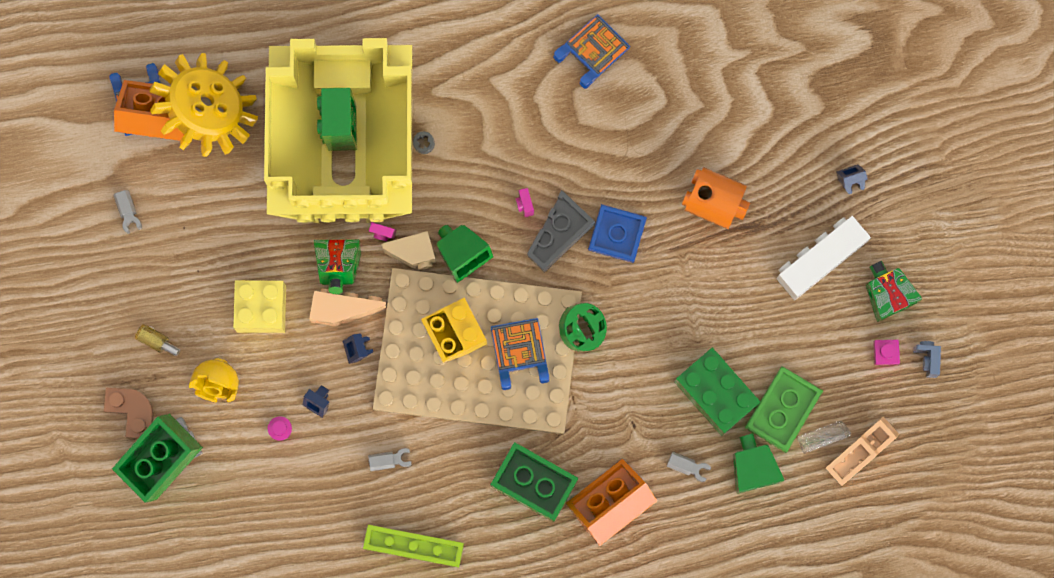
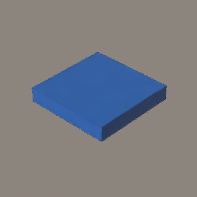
(617, 233)

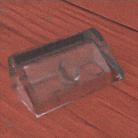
(823, 436)

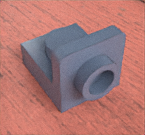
(931, 362)

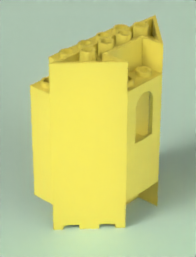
(297, 160)

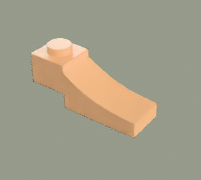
(862, 451)

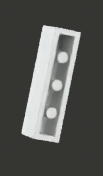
(823, 257)

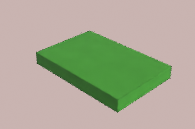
(783, 409)

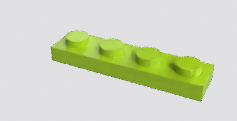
(413, 546)

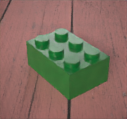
(338, 119)
(717, 391)
(157, 458)
(534, 482)

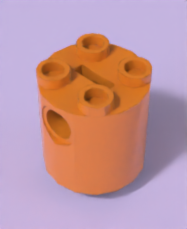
(725, 199)

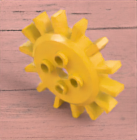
(210, 123)

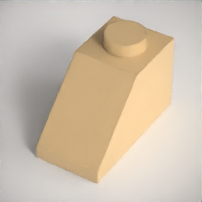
(412, 251)

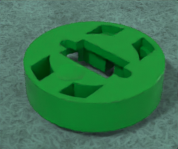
(570, 330)

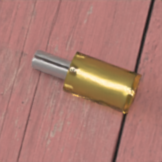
(155, 340)

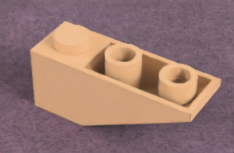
(340, 309)

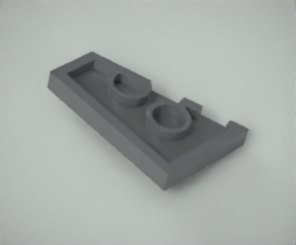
(560, 232)

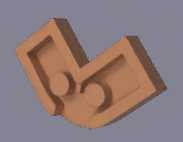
(133, 404)

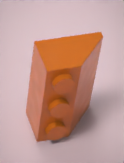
(133, 112)
(611, 502)

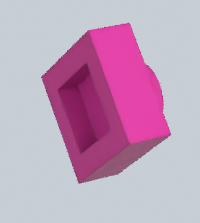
(524, 203)
(382, 232)
(886, 352)

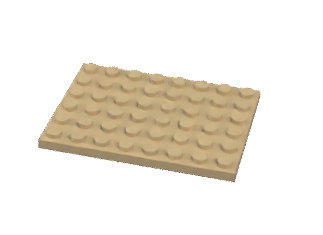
(469, 387)

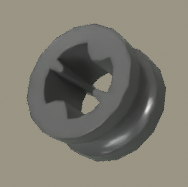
(430, 140)

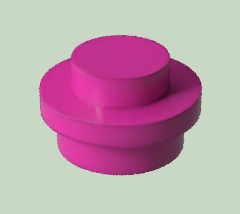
(279, 428)

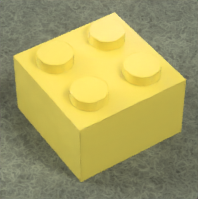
(259, 306)

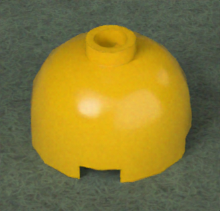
(215, 380)

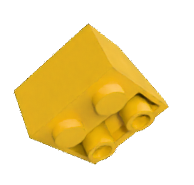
(454, 331)

